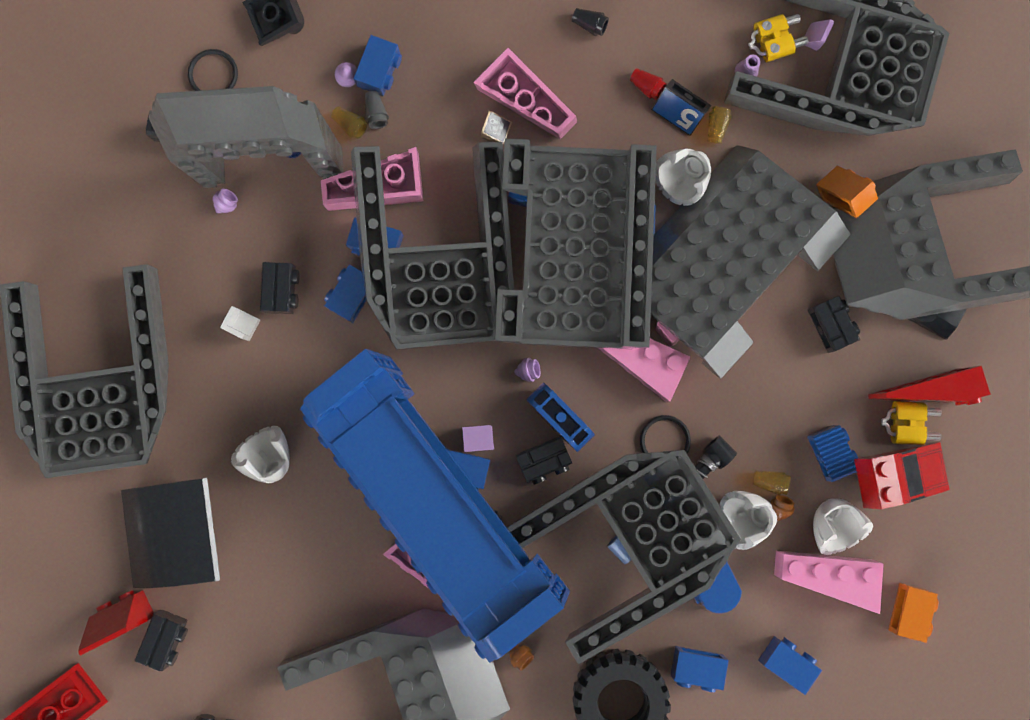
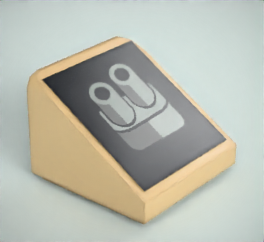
(495, 128)

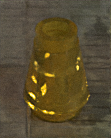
(350, 122)
(718, 124)
(772, 481)

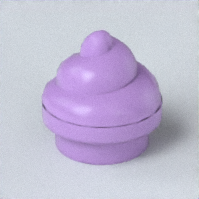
(345, 74)
(224, 201)
(528, 370)

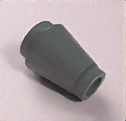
(375, 111)

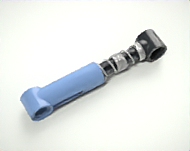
(715, 455)

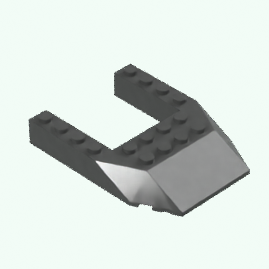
(878, 77)
(223, 124)
(896, 248)
(435, 290)
(92, 416)
(664, 524)
(427, 664)

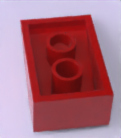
(115, 620)

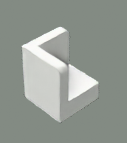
(240, 323)

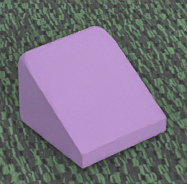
(818, 33)

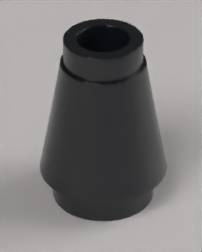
(591, 21)

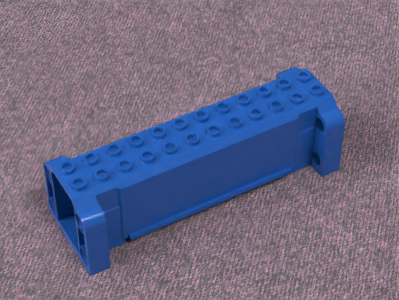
(432, 506)

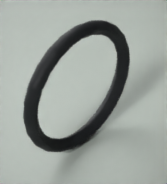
(208, 52)
(665, 417)

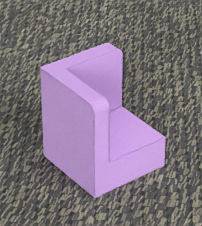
(478, 438)

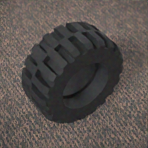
(620, 667)

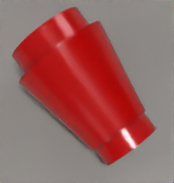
(648, 83)

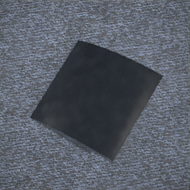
(170, 534)

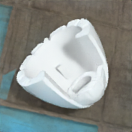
(683, 175)
(263, 455)
(749, 516)
(839, 526)

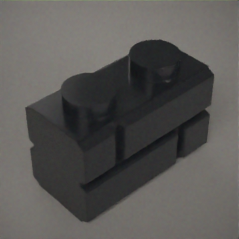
(279, 288)
(834, 324)
(544, 459)
(161, 640)

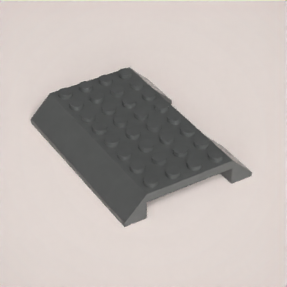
(582, 246)
(730, 248)

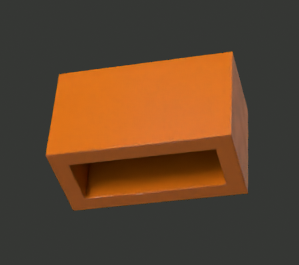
(847, 191)
(913, 612)

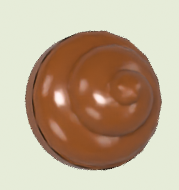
(782, 506)
(521, 656)

